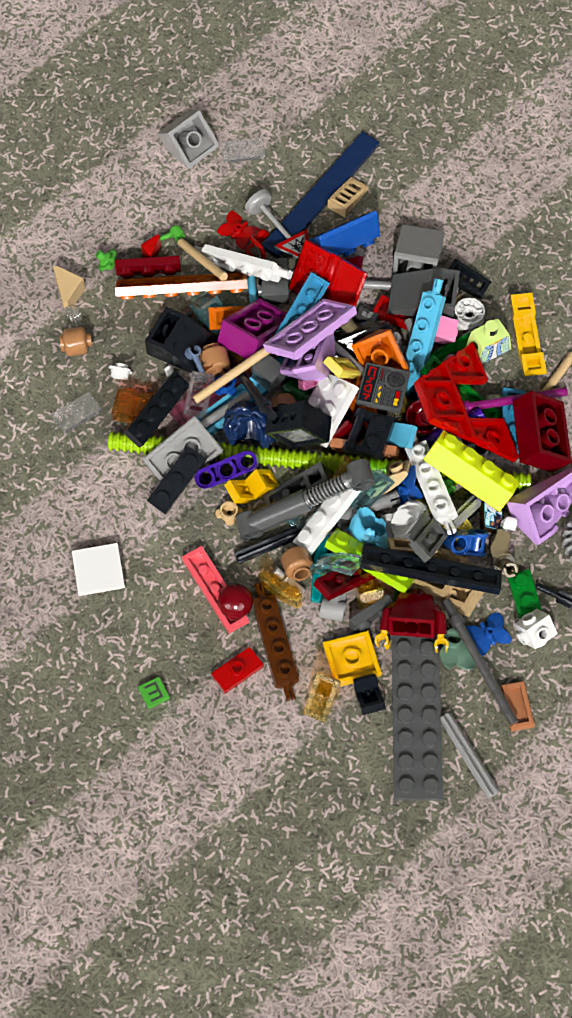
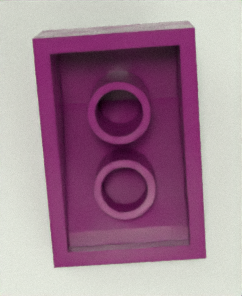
(250, 328)

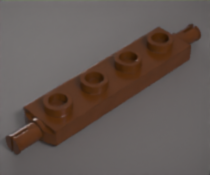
(275, 641)

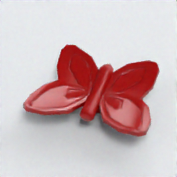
(237, 230)

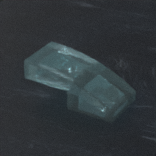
(339, 562)

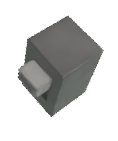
(366, 315)

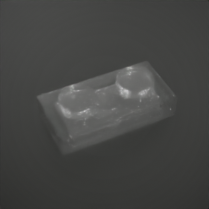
(76, 413)

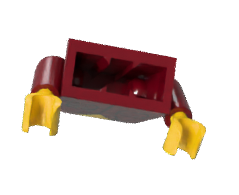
(413, 616)

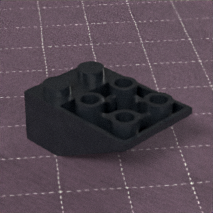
(173, 335)

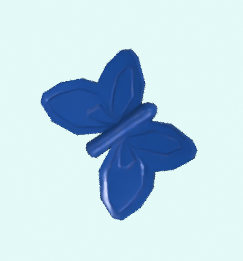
(407, 488)
(489, 634)

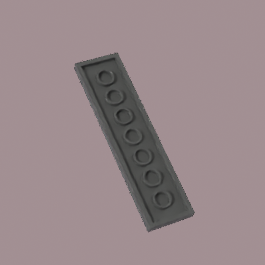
(416, 719)

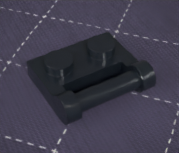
(376, 436)

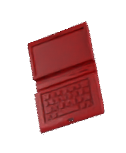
(344, 277)

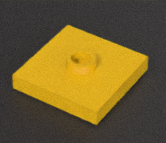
(351, 657)

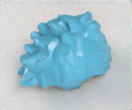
(368, 528)

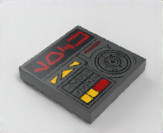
(383, 388)

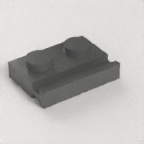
(425, 536)

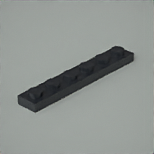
(433, 570)

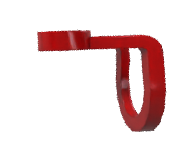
(256, 239)

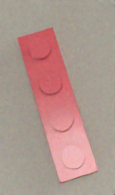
(210, 584)

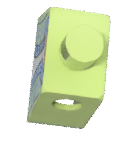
(490, 340)

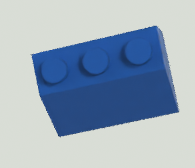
(350, 234)

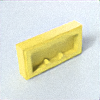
(342, 367)

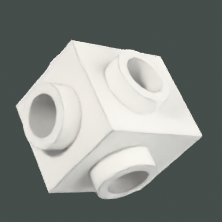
(535, 629)

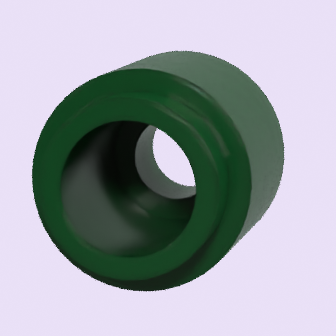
(291, 387)

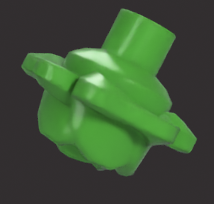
(106, 259)

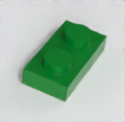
(523, 593)

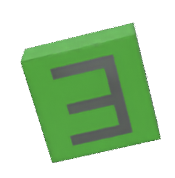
(153, 693)

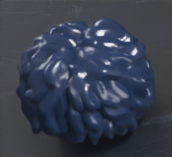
(246, 423)

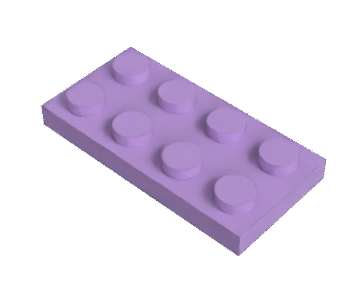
(310, 329)

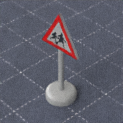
(259, 203)

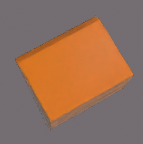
(380, 349)

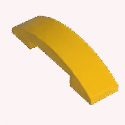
(526, 334)

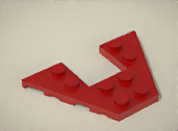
(446, 409)

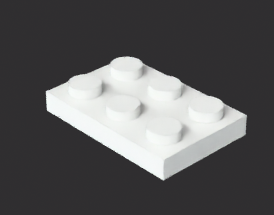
(334, 398)

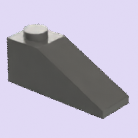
(306, 480)

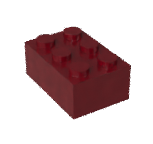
(542, 432)

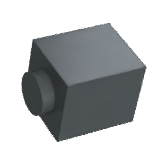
(268, 373)

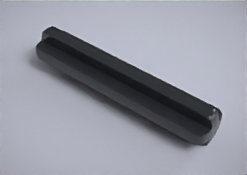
(266, 545)

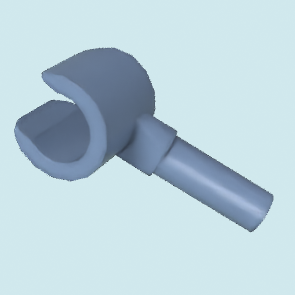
(195, 357)

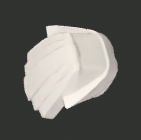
(401, 520)

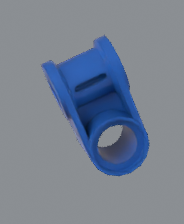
(469, 542)

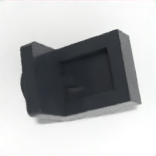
(368, 694)

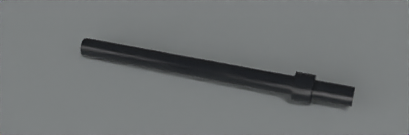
(262, 403)

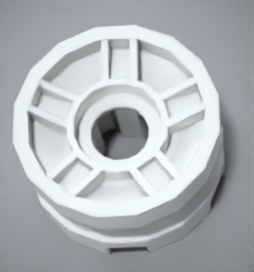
(469, 306)

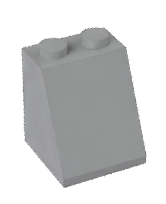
(418, 249)

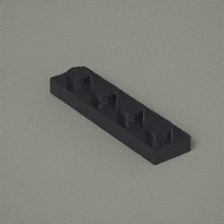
(156, 409)

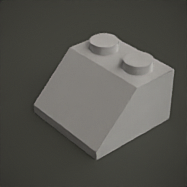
(189, 138)

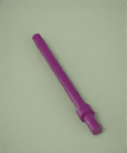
(508, 400)

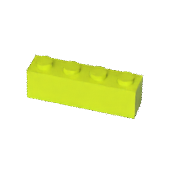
(471, 470)

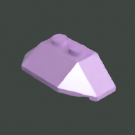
(311, 364)

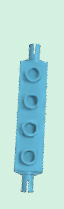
(424, 332)

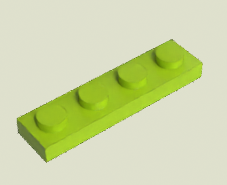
(344, 543)

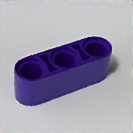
(217, 474)

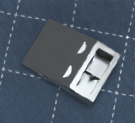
(409, 286)

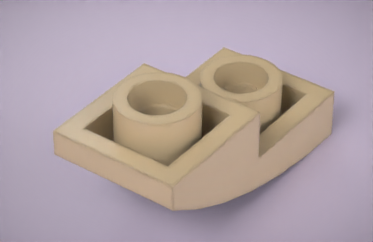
(398, 472)

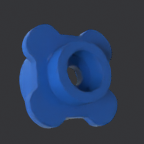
(230, 389)

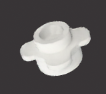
(120, 371)

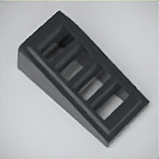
(470, 273)

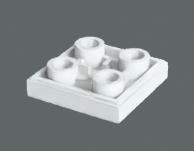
(98, 569)

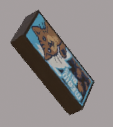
(489, 518)

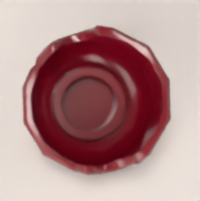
(416, 416)
(235, 601)

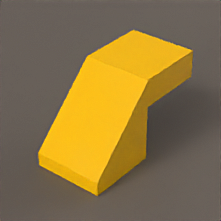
(253, 487)

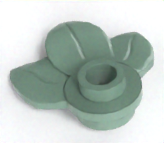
(456, 653)

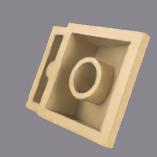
(462, 599)

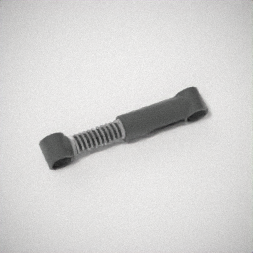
(253, 523)

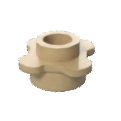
(228, 506)

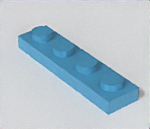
(307, 298)

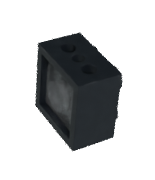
(299, 425)

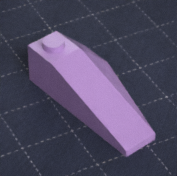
(542, 506)

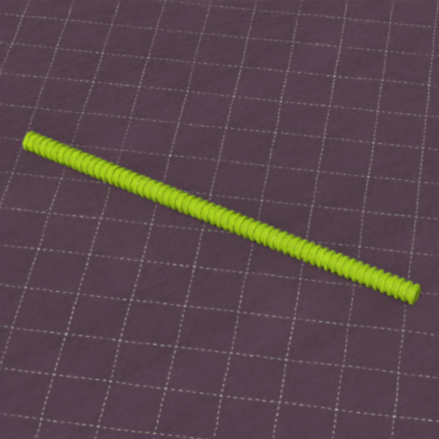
(280, 457)

